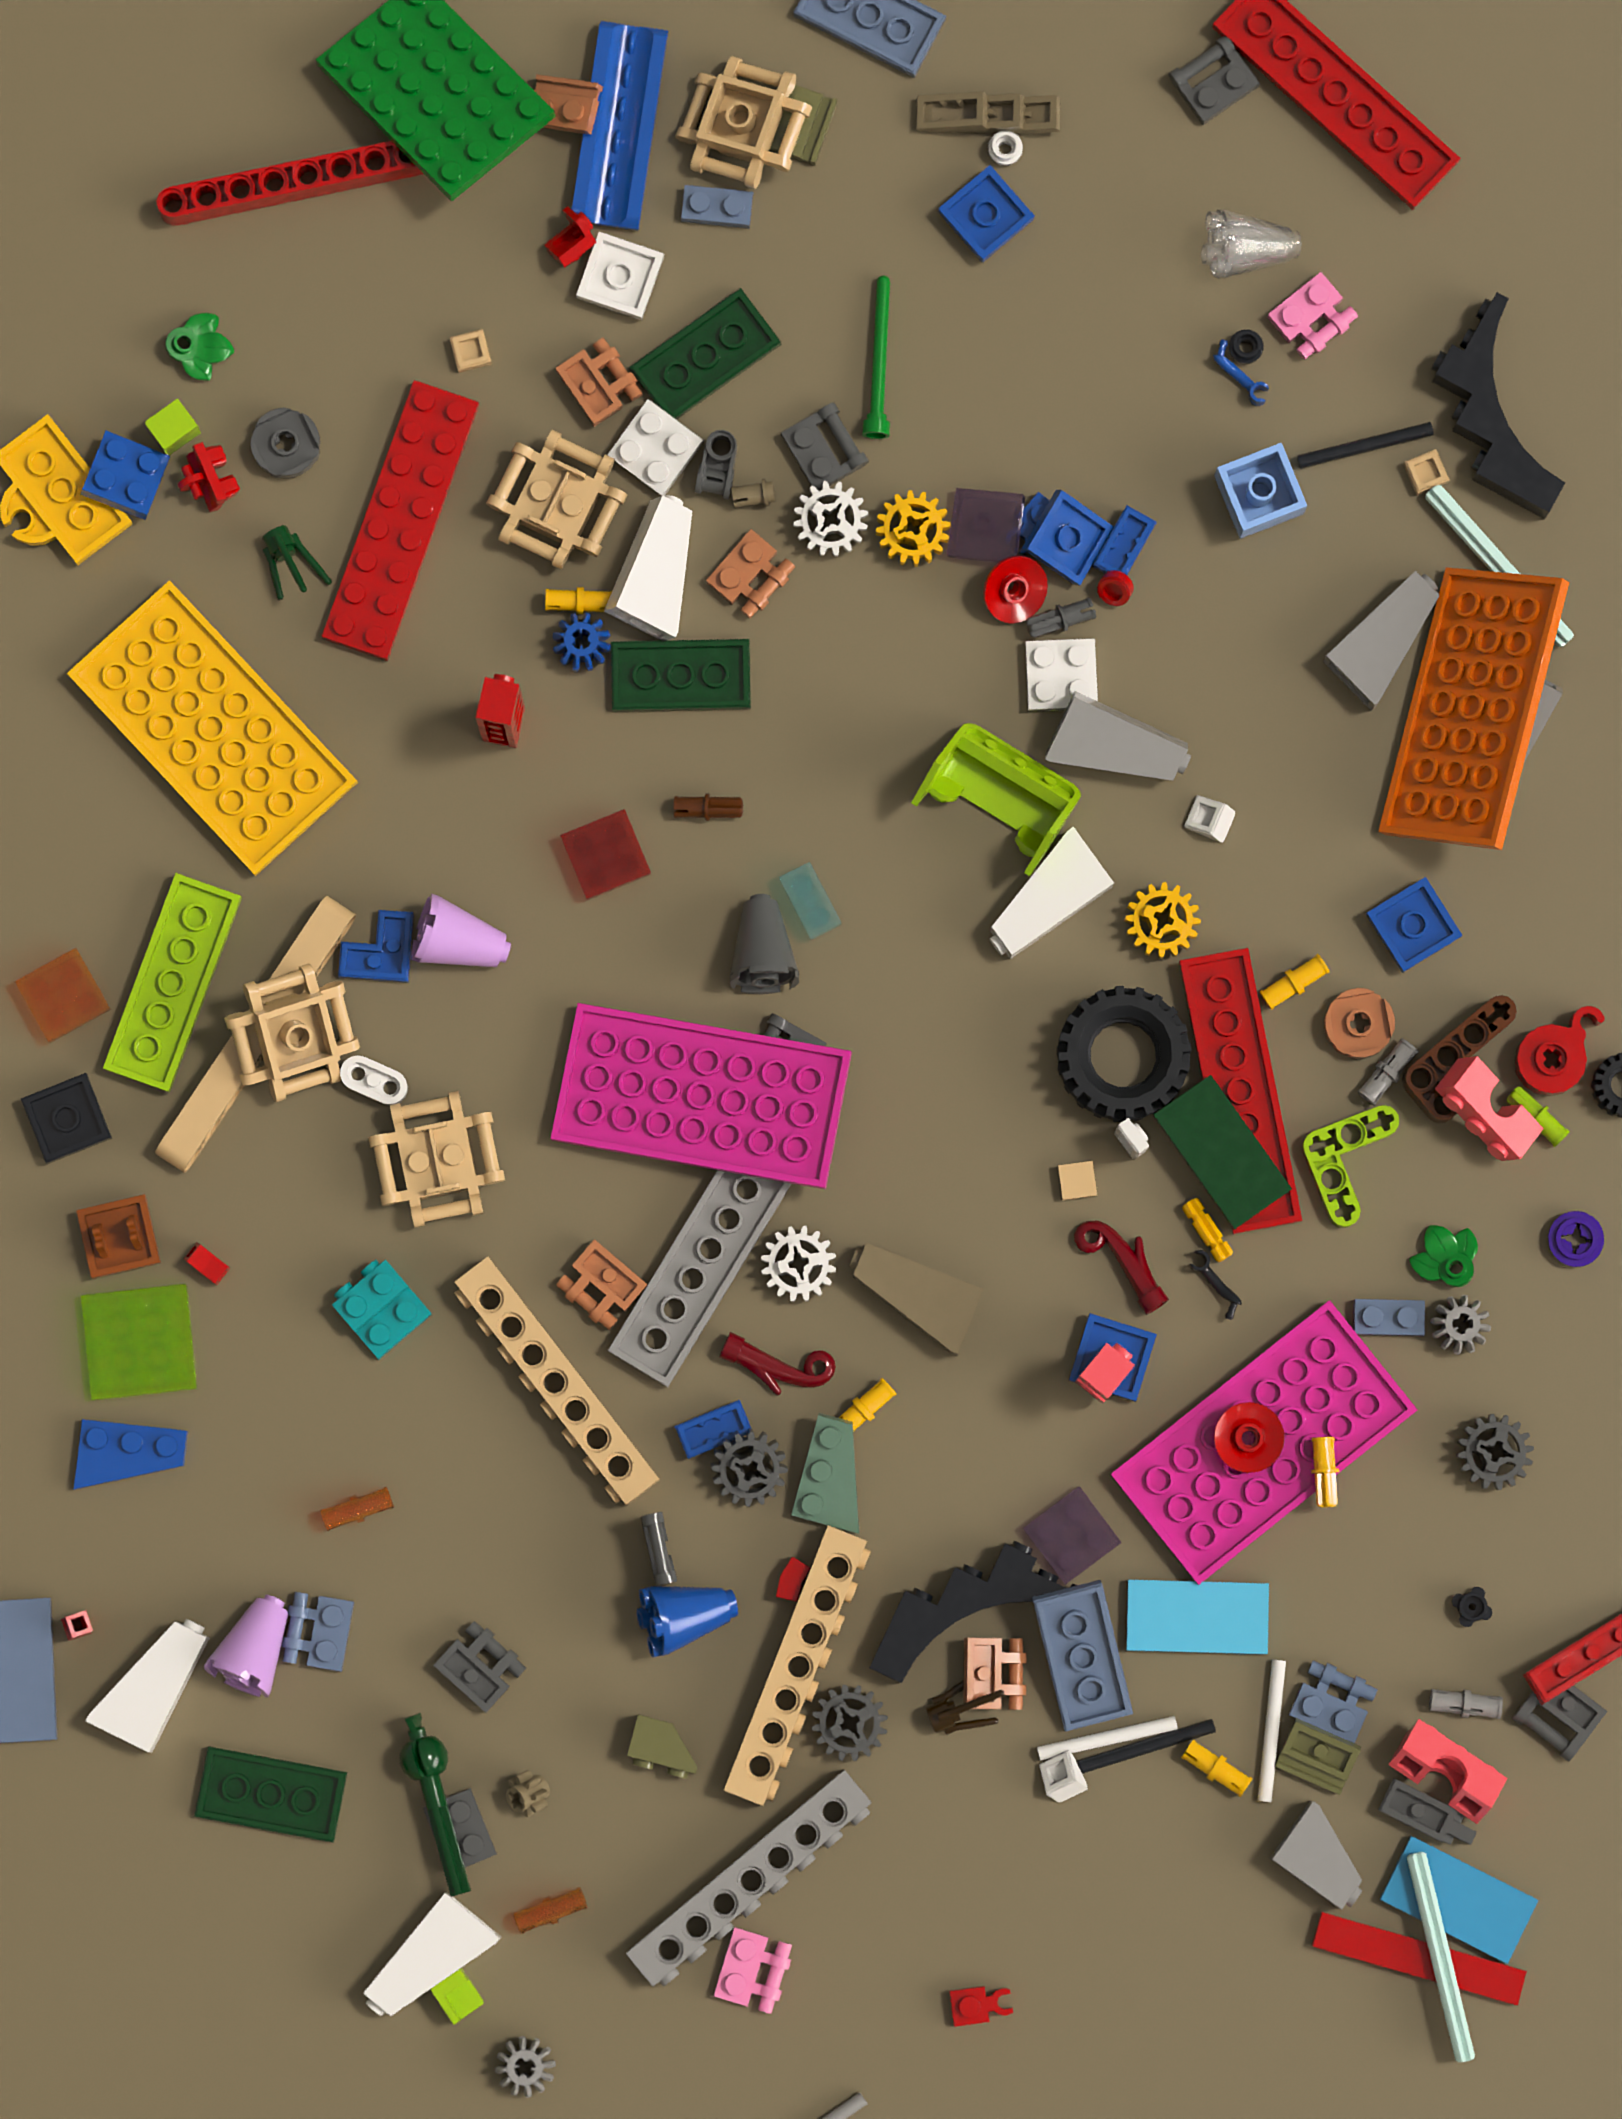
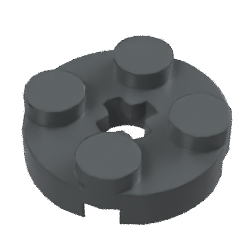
(281, 462)

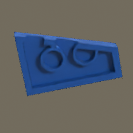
(125, 1451)

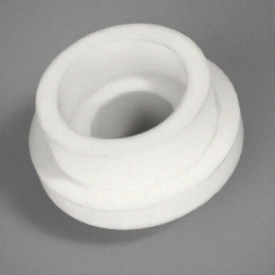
(1009, 138)

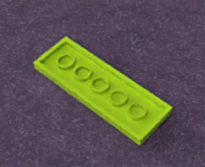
(172, 982)

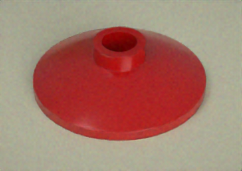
(1025, 596)
(1267, 1432)

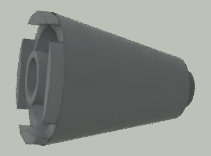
(762, 949)

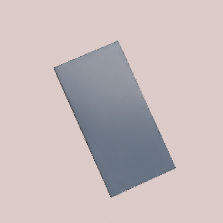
(886, 29)
(1082, 1655)
(27, 1671)

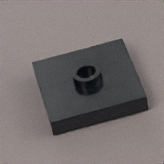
(66, 1118)

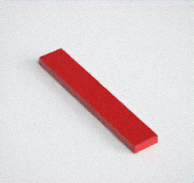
(1413, 1957)

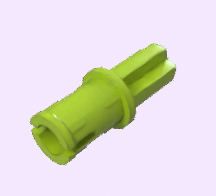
(1552, 1128)

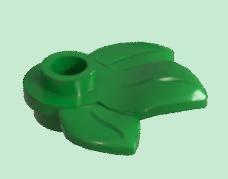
(204, 348)
(1442, 1252)

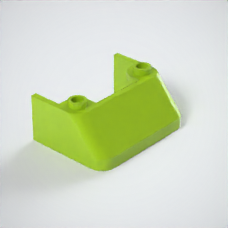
(1005, 786)

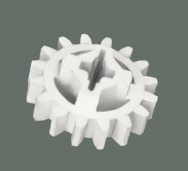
(844, 529)
(814, 1260)

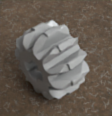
(1454, 1314)
(526, 2054)

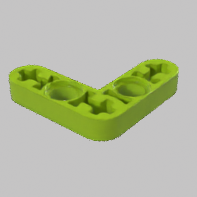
(1332, 1159)

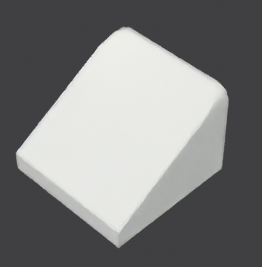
(1210, 818)
(1062, 1777)

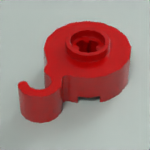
(1565, 1043)

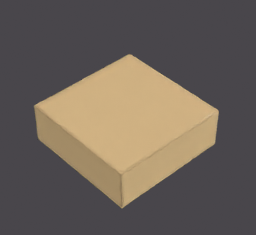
(470, 350)
(1426, 472)
(1077, 1180)

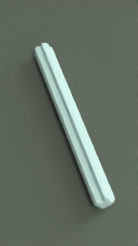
(1480, 543)
(1440, 1957)

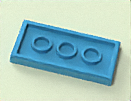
(1470, 1901)

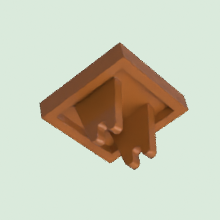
(118, 1236)

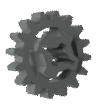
(1490, 1467)
(743, 1481)
(835, 1731)

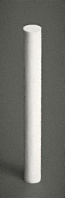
(1271, 1731)
(1108, 1737)

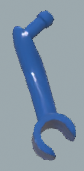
(1239, 375)

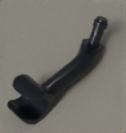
(1217, 1284)

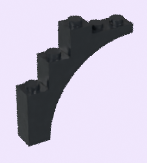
(1506, 465)
(920, 1621)

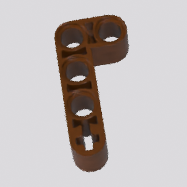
(1461, 1048)

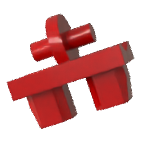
(202, 477)

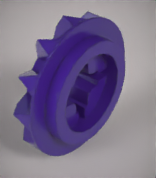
(1588, 1228)

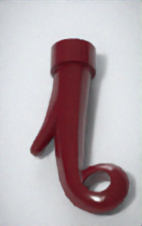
(1133, 1263)
(768, 1367)

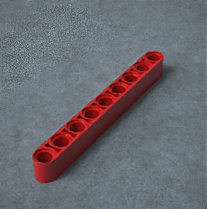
(292, 188)

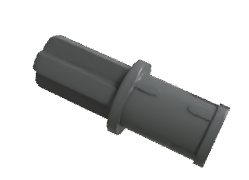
(1060, 618)

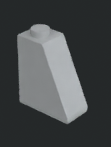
(1318, 1858)

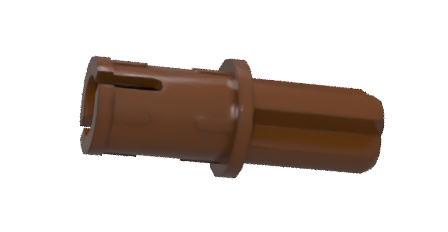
(708, 807)

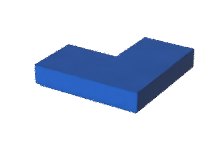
(388, 957)

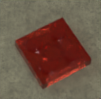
(605, 854)

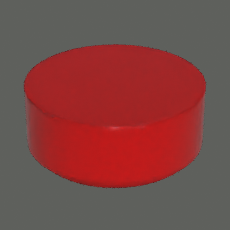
(1115, 588)

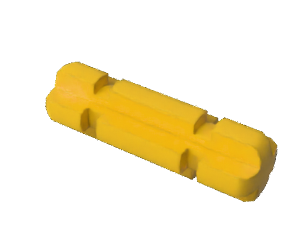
(1207, 1229)

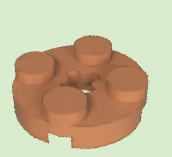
(1347, 1039)

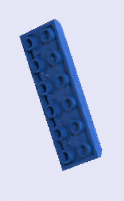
(618, 150)

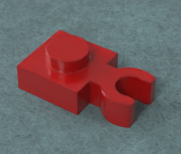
(972, 2005)

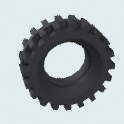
(1137, 1009)

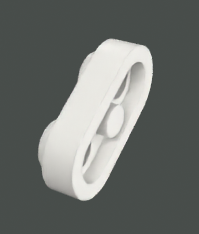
(374, 1080)

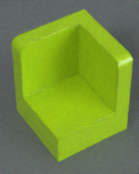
(173, 427)
(457, 1995)

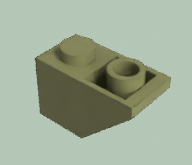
(661, 1744)

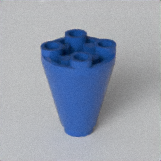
(682, 1615)

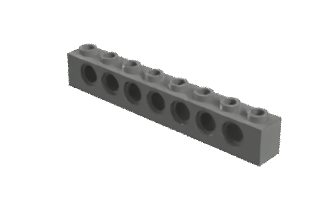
(646, 1951)

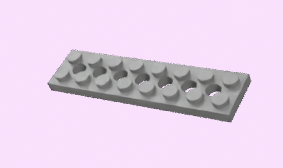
(717, 1274)

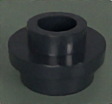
(1250, 337)

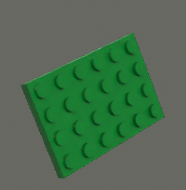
(435, 91)

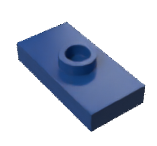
(1125, 541)
(710, 1428)

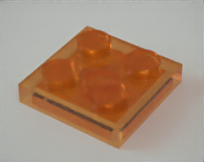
(62, 995)

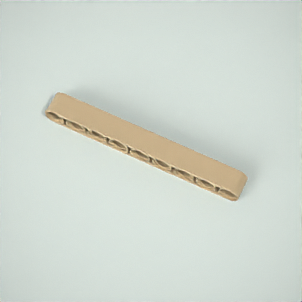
(222, 1081)

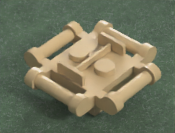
(742, 121)
(556, 500)
(293, 1033)
(436, 1159)

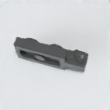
(1425, 1813)

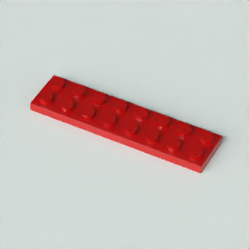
(1339, 96)
(400, 520)
(1236, 1054)

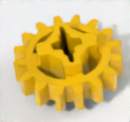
(907, 515)
(1147, 915)

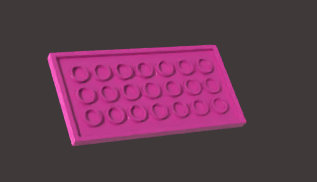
(701, 1096)
(1318, 1385)

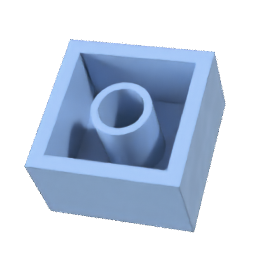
(1260, 490)

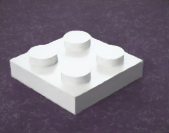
(620, 275)
(655, 447)
(1057, 671)

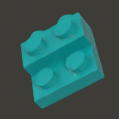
(380, 1308)

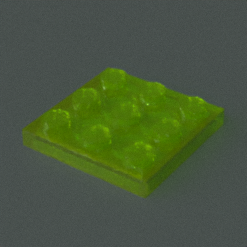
(139, 1342)

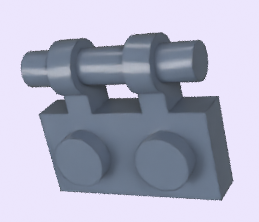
(329, 1632)
(1327, 1711)

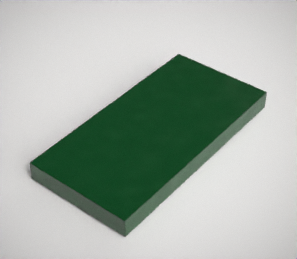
(705, 355)
(680, 675)
(1222, 1152)
(271, 1794)

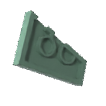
(829, 1476)

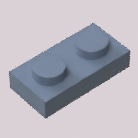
(717, 206)
(1389, 1317)

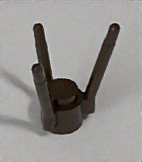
(945, 1714)

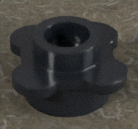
(1481, 1610)

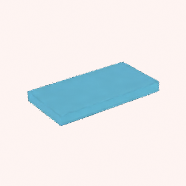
(1197, 1617)

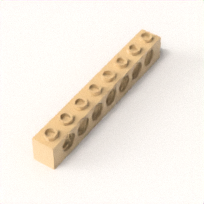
(486, 1278)
(833, 1545)

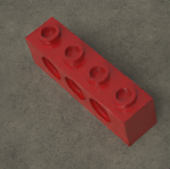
(500, 711)

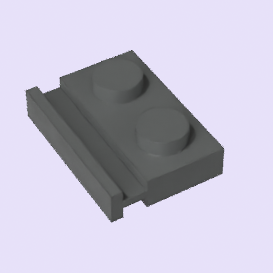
(469, 1828)

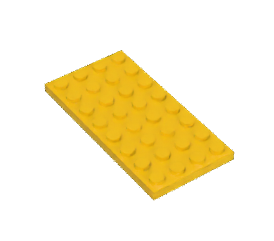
(212, 728)

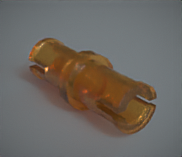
(357, 1508)
(550, 1910)

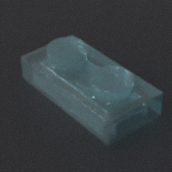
(810, 901)

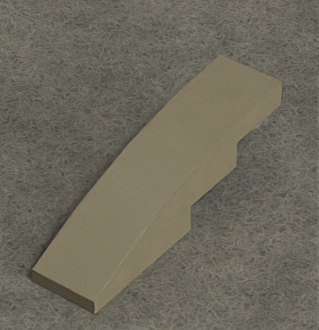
(988, 113)

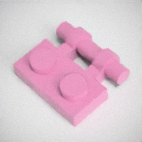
(1307, 306)
(742, 1966)

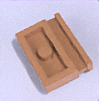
(572, 101)

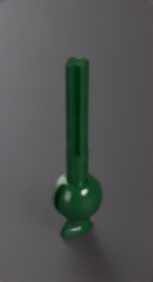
(424, 1760)

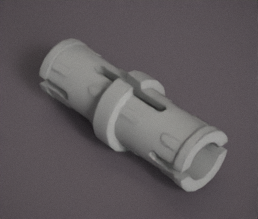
(1387, 1071)
(1465, 1703)

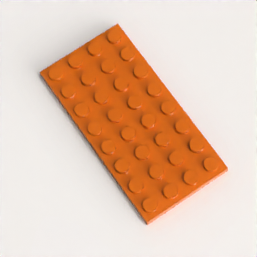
(1473, 707)

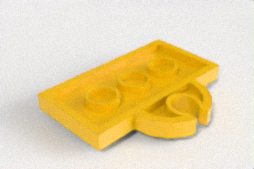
(48, 487)

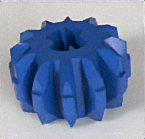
(568, 644)

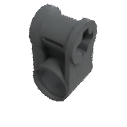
(717, 471)

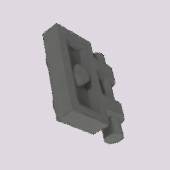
(472, 1674)

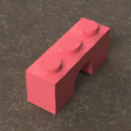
(1468, 1092)
(1106, 1372)
(1473, 1781)

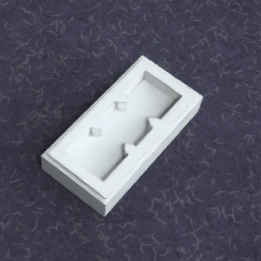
(1132, 1138)

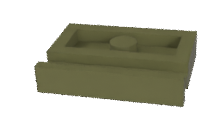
(813, 128)
(1318, 1756)

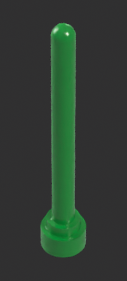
(876, 423)

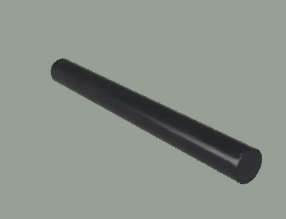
(1365, 445)
(1146, 1746)

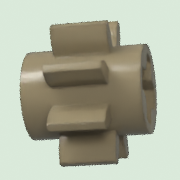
(527, 1793)

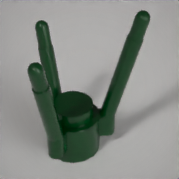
(281, 545)

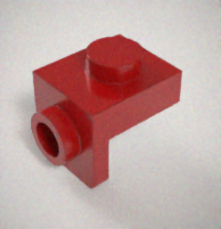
(572, 240)

